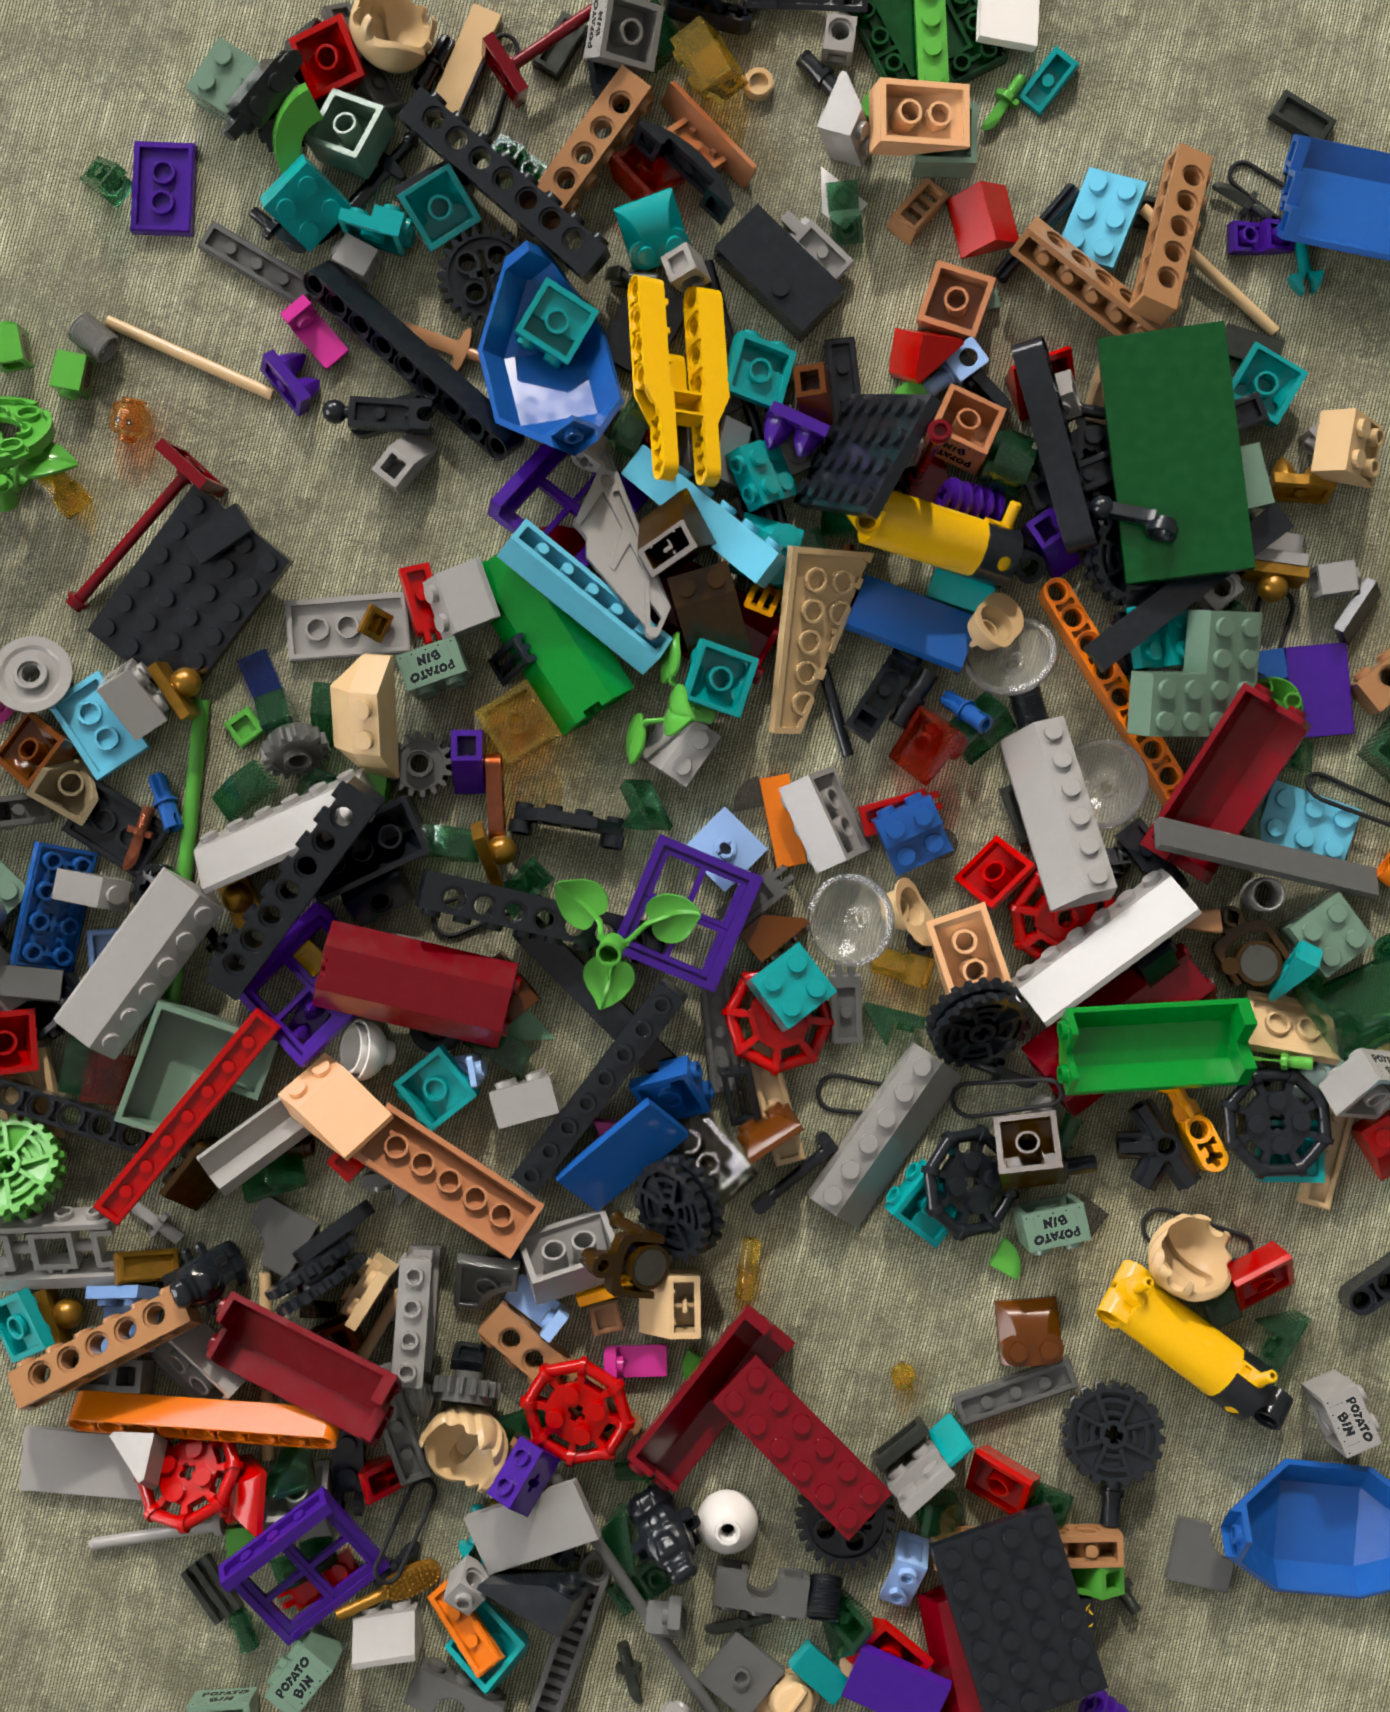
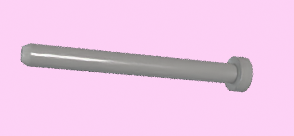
(216, 1525)

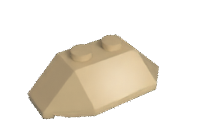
(366, 715)

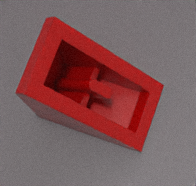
(378, 1479)

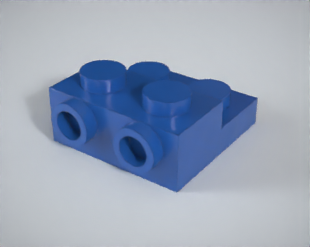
(911, 833)
(675, 1088)

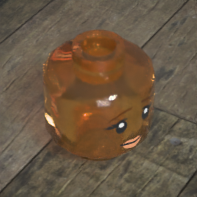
(130, 419)

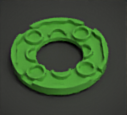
(35, 426)

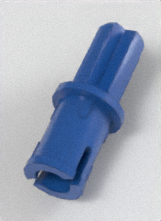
(966, 711)
(165, 803)

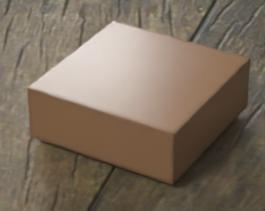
(605, 1317)

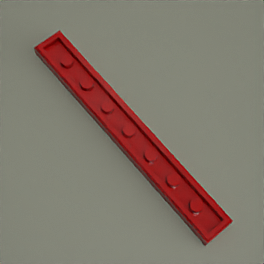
(187, 1116)

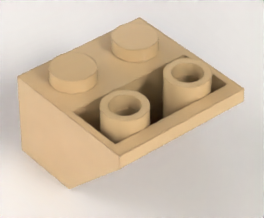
(1347, 447)
(675, 1307)

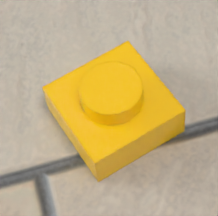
(310, 957)

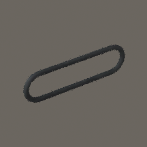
(415, 1537)

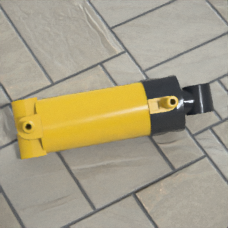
(953, 540)
(1193, 1347)

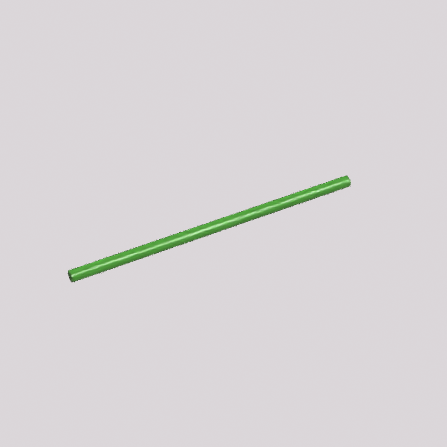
(191, 812)

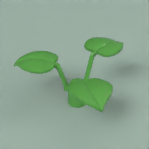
(51, 462)
(679, 712)
(606, 974)

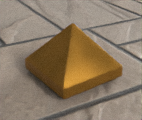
(375, 623)

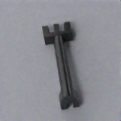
(767, 1198)

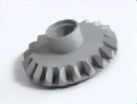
(30, 656)

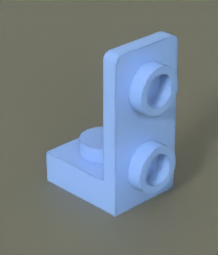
(474, 1067)
(548, 1316)
(908, 1569)

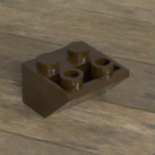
(673, 535)
(189, 1182)

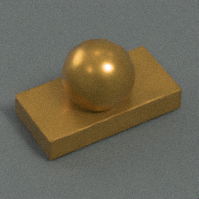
(1275, 578)
(177, 688)
(493, 853)
(238, 898)
(144, 1265)
(59, 1313)

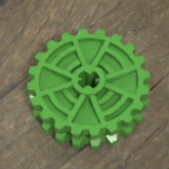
(35, 1164)

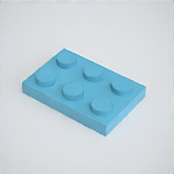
(1104, 215)
(96, 729)
(1304, 823)

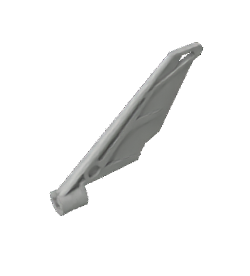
(612, 538)

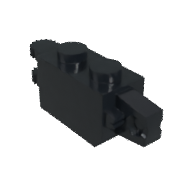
(262, 93)

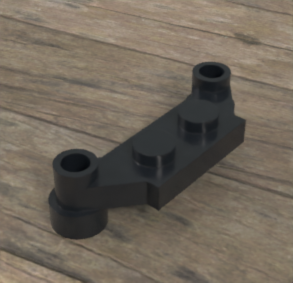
(582, 820)

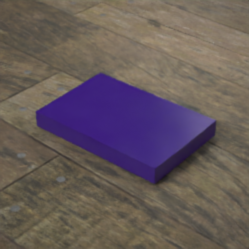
(163, 188)
(1324, 684)
(894, 1684)

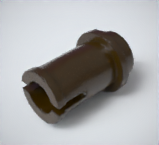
(304, 1148)

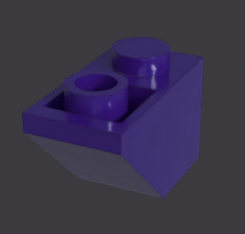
(1045, 538)
(468, 761)

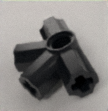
(1143, 1146)

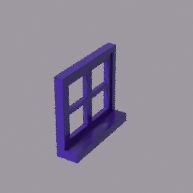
(533, 476)
(303, 929)
(727, 929)
(279, 1538)

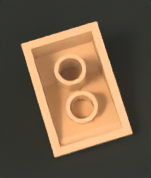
(918, 117)
(966, 947)
(334, 1106)

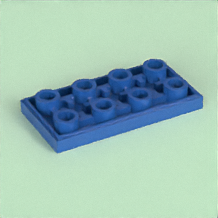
(910, 623)
(47, 927)
(621, 1154)

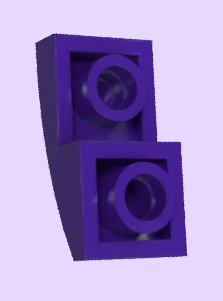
(1256, 238)

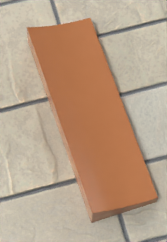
(451, 1182)

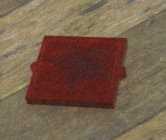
(105, 1078)

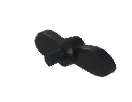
(396, 1562)

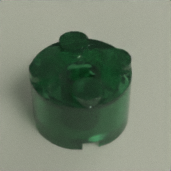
(1010, 463)

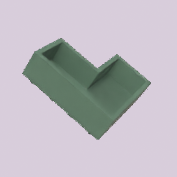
(1218, 660)
(174, 1055)

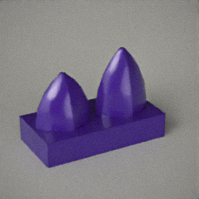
(281, 373)
(784, 420)
(308, 1019)

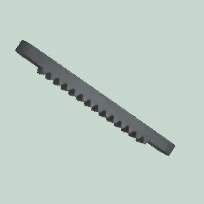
(568, 1648)

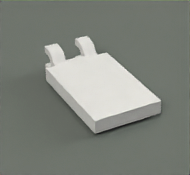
(1008, 23)

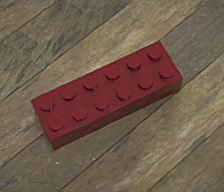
(801, 1446)

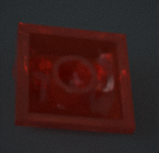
(640, 176)
(927, 745)

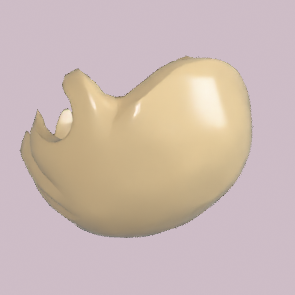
(391, 33)
(1190, 1258)
(465, 1446)

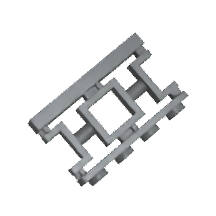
(57, 1269)
(416, 1314)

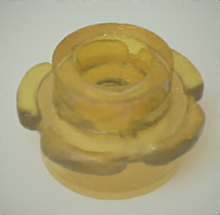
(903, 1376)

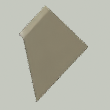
(66, 789)

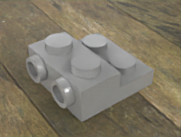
(919, 1477)

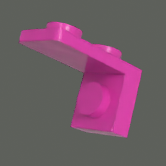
(314, 332)
(636, 1360)

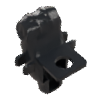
(207, 1276)
(664, 1533)

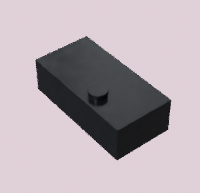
(778, 273)

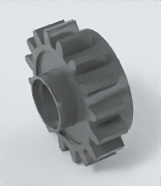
(295, 749)
(437, 769)
(466, 1389)

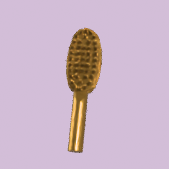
(413, 1580)

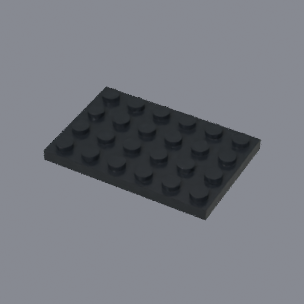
(866, 453)
(185, 609)
(1018, 1613)

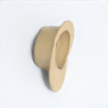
(995, 622)
(910, 911)
(789, 1695)

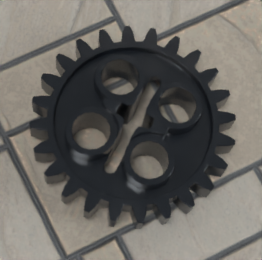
(461, 283)
(834, 1544)

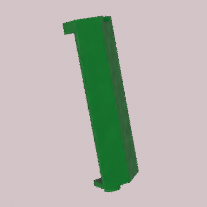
(573, 669)
(1156, 1046)

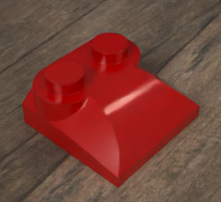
(247, 1497)

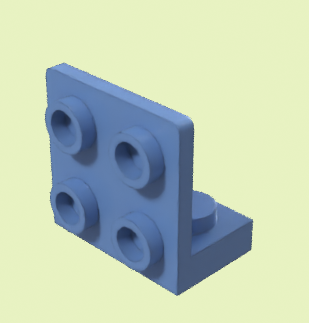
(119, 1299)

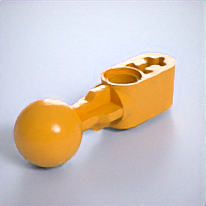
(1187, 1111)

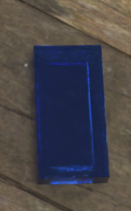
(259, 673)

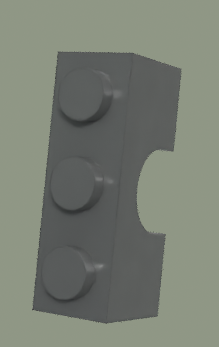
(131, 1377)
(784, 1597)
(438, 1682)

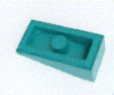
(1048, 81)
(958, 591)
(1299, 965)
(951, 1439)
(818, 1671)

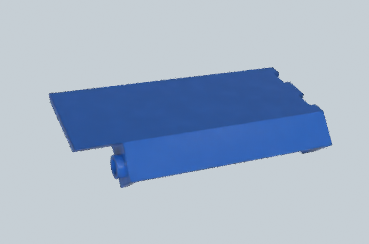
(1336, 197)

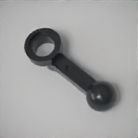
(1158, 527)

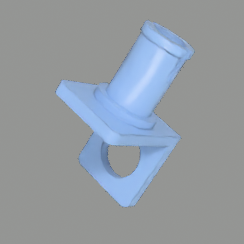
(954, 371)

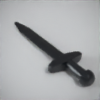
(387, 167)

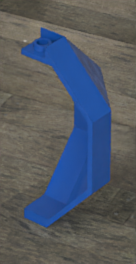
(527, 394)
(1314, 1530)

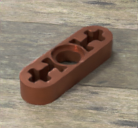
(495, 794)

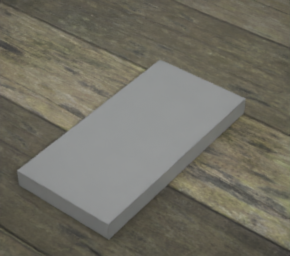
(329, 627)
(74, 1464)
(554, 1525)

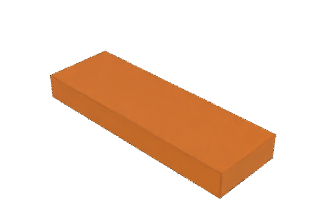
(786, 845)
(468, 1634)

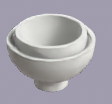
(365, 1049)
(727, 1508)

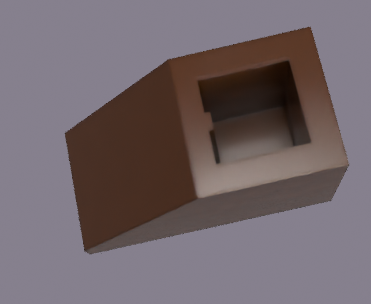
(814, 391)
(770, 932)

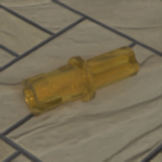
(748, 1268)

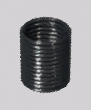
(1028, 707)
(824, 1597)

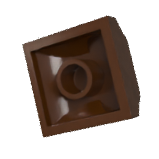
(32, 747)
(768, 1132)
(1028, 1331)

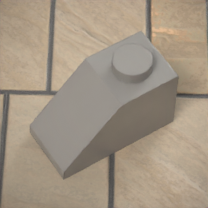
(91, 890)

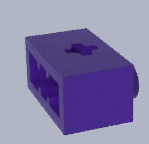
(523, 1476)

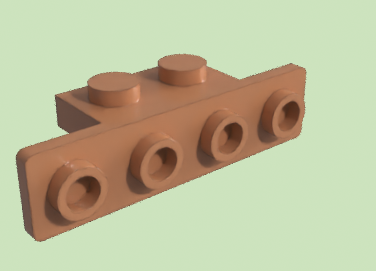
(706, 136)

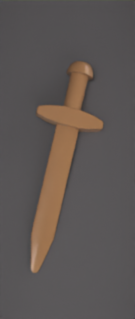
(461, 349)

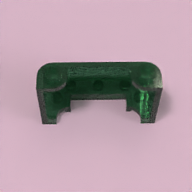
(1353, 1007)

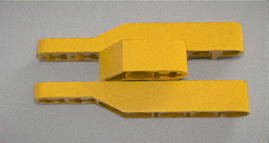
(662, 378)

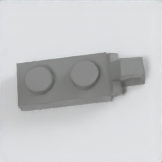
(818, 245)

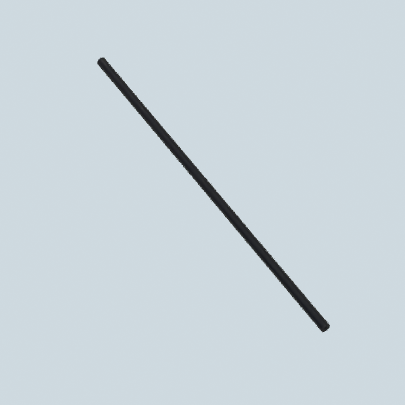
(780, 516)

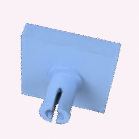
(729, 841)

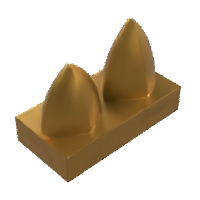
(1299, 488)

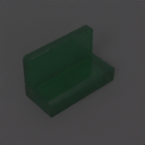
(979, 743)

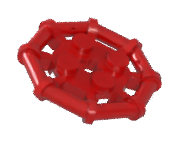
(1045, 923)
(769, 1033)
(573, 1428)
(190, 1493)

